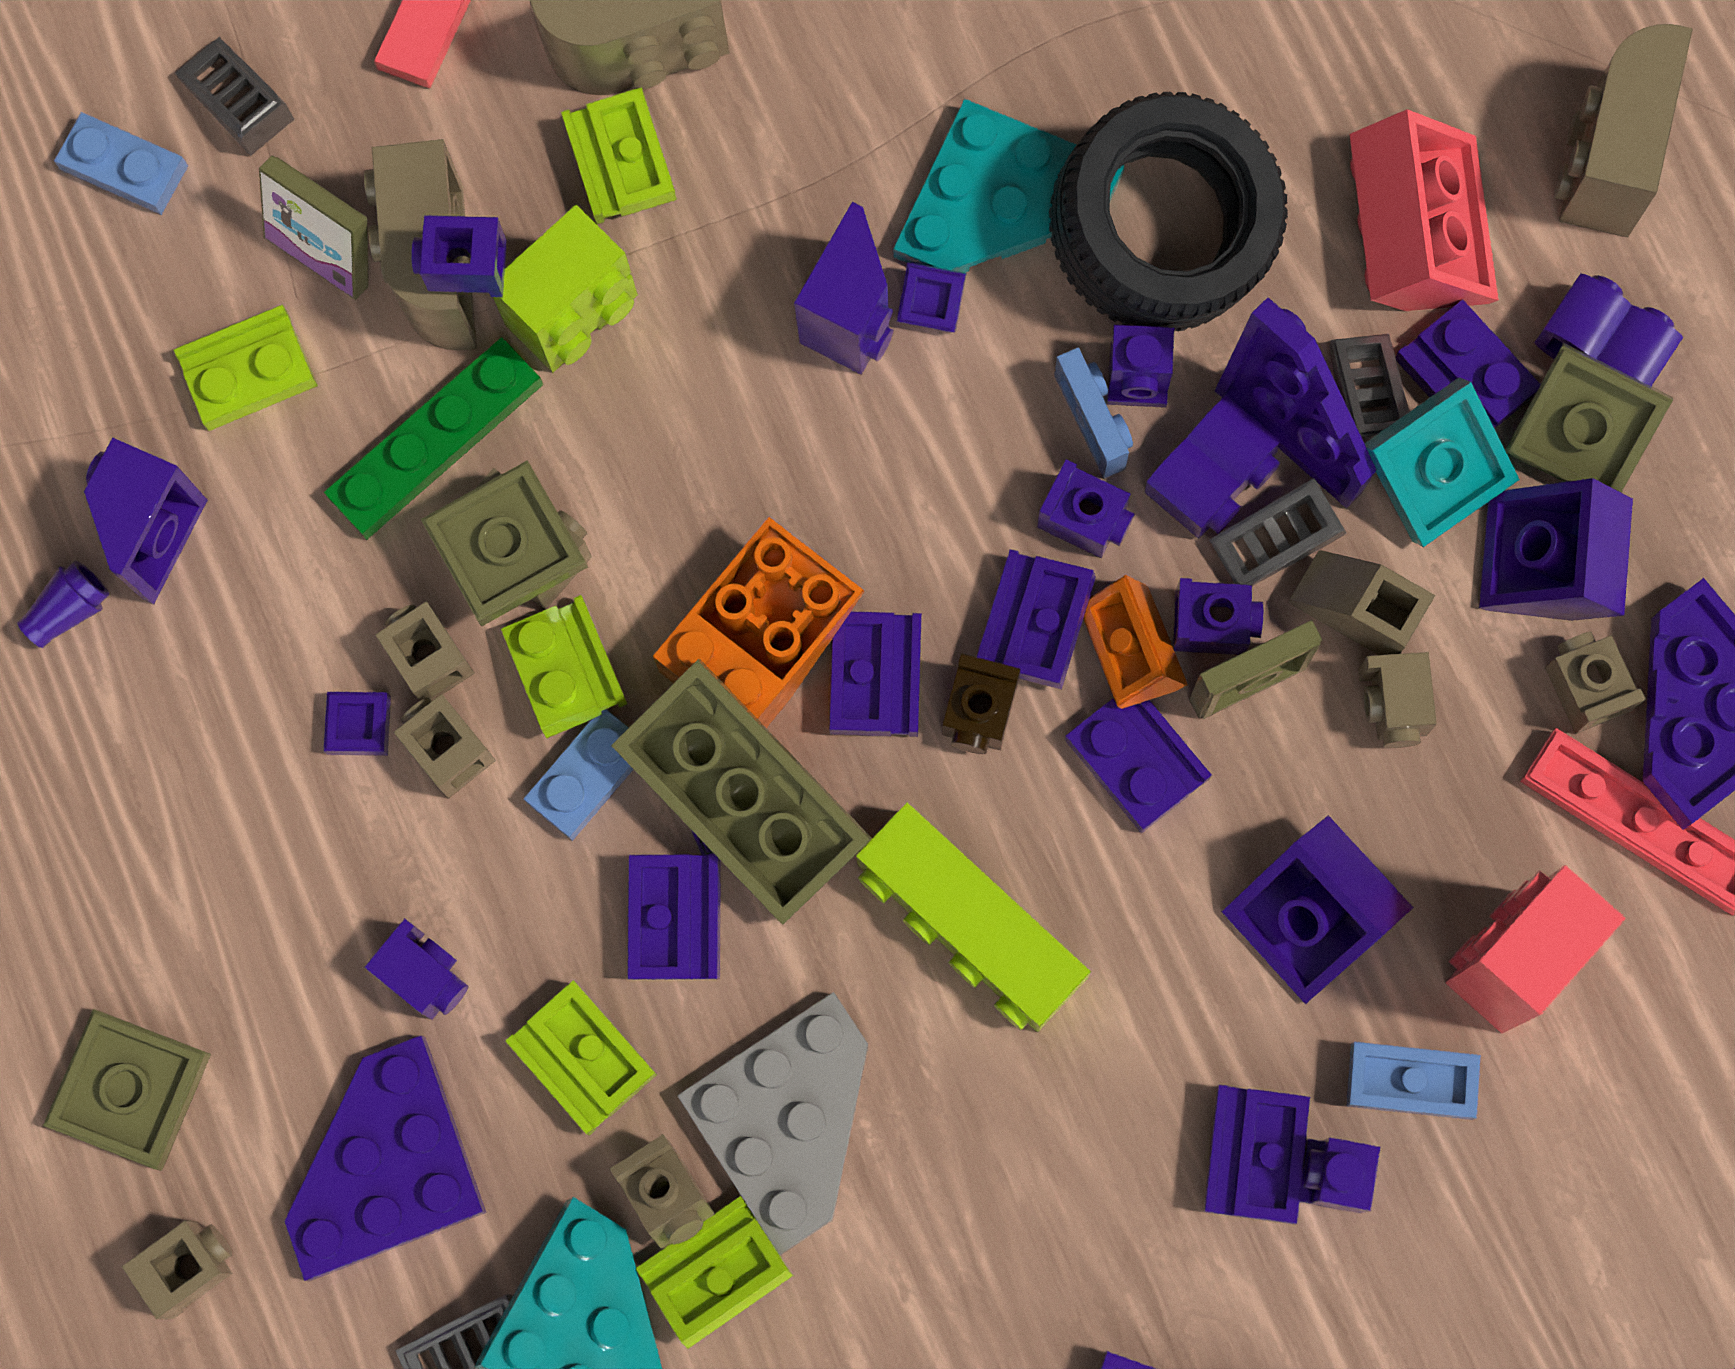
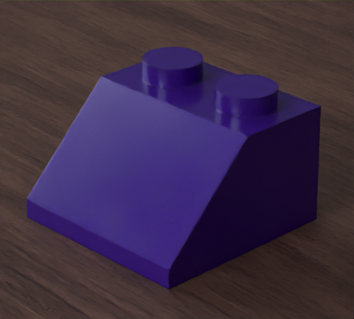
(846, 298)
(141, 514)
(1557, 551)
(1317, 909)

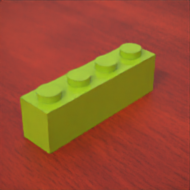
(971, 918)

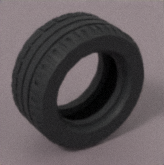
(1229, 160)

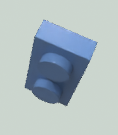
(121, 163)
(1084, 392)
(582, 777)
(1413, 1080)

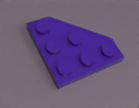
(1291, 392)
(1691, 705)
(384, 1167)

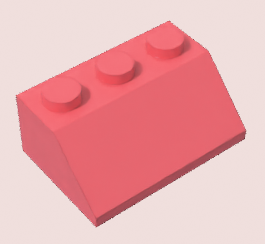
(1422, 214)

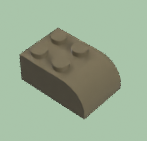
(628, 43)
(1624, 132)
(405, 186)

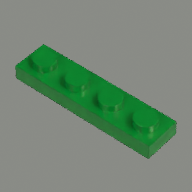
(434, 438)

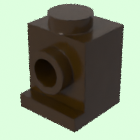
(986, 679)

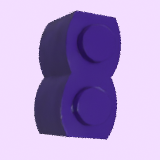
(1611, 329)
(1213, 467)

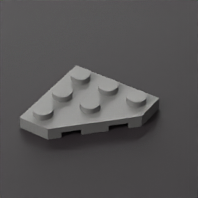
(786, 1119)

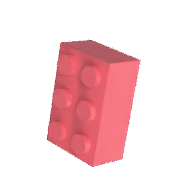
(1532, 948)

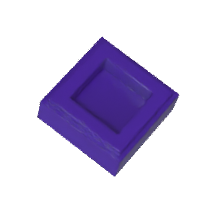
(931, 297)
(357, 723)

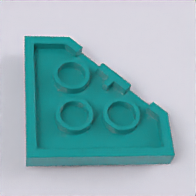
(985, 192)
(576, 1303)

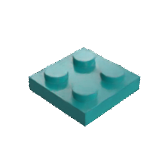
(1441, 462)

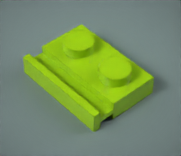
(619, 155)
(245, 367)
(563, 666)
(581, 1058)
(714, 1273)

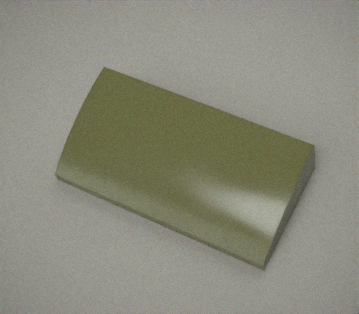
(741, 791)

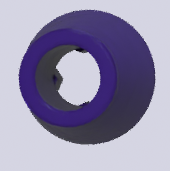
(64, 602)

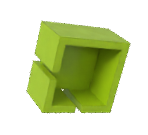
(566, 289)

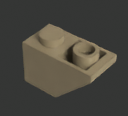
(1362, 601)

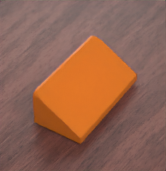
(1132, 643)

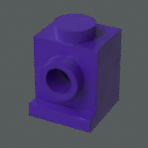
(458, 236)
(1140, 366)
(1065, 520)
(1200, 633)
(418, 972)
(1339, 1174)

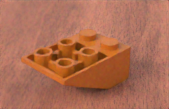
(763, 621)

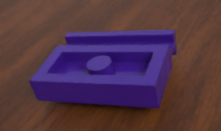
(1468, 349)
(1037, 617)
(876, 675)
(1138, 760)
(674, 917)
(1257, 1154)

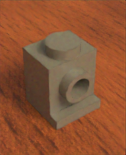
(405, 634)
(1399, 697)
(1584, 700)
(459, 764)
(649, 1174)
(158, 1271)

